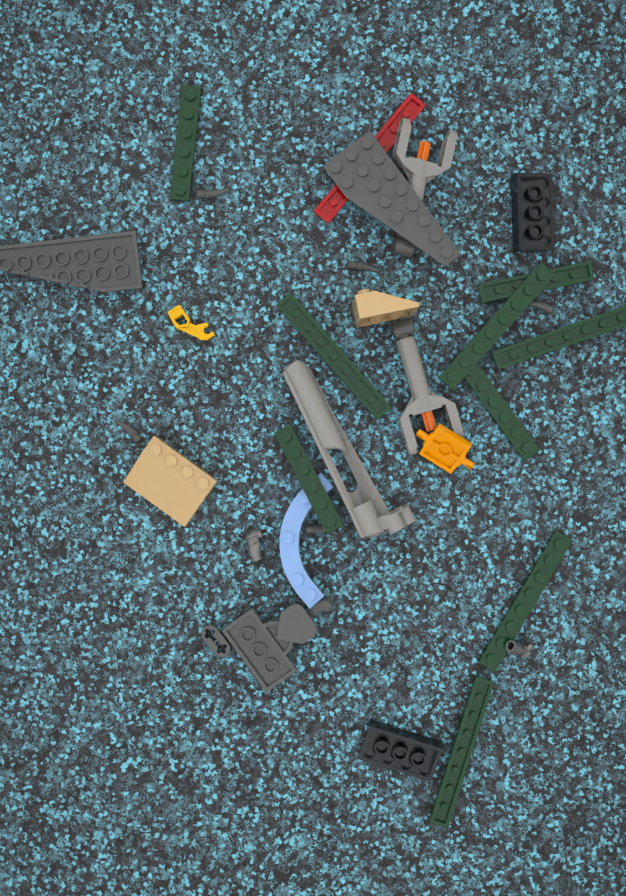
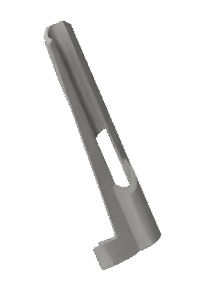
(365, 503)

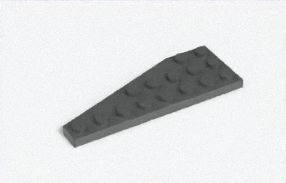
(378, 187)
(88, 262)

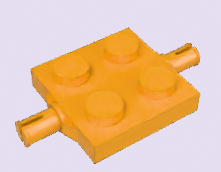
(445, 448)

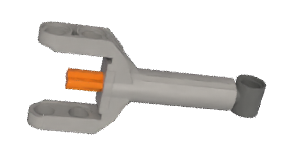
(419, 170)
(422, 399)

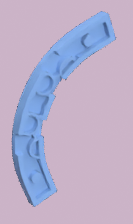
(290, 547)

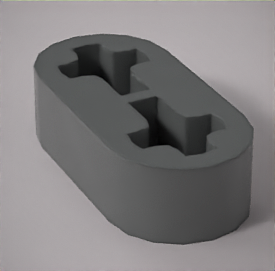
(219, 637)

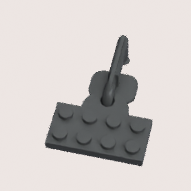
(267, 644)

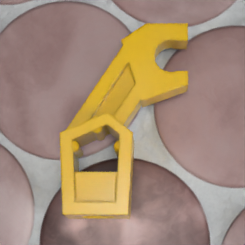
(194, 330)

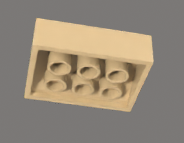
(379, 307)
(170, 481)

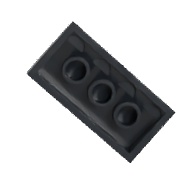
(532, 212)
(400, 750)

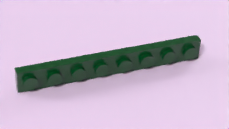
(496, 326)
(559, 338)
(333, 356)
(525, 600)
(461, 751)

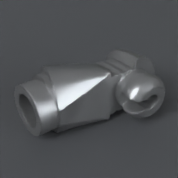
(254, 548)
(518, 648)

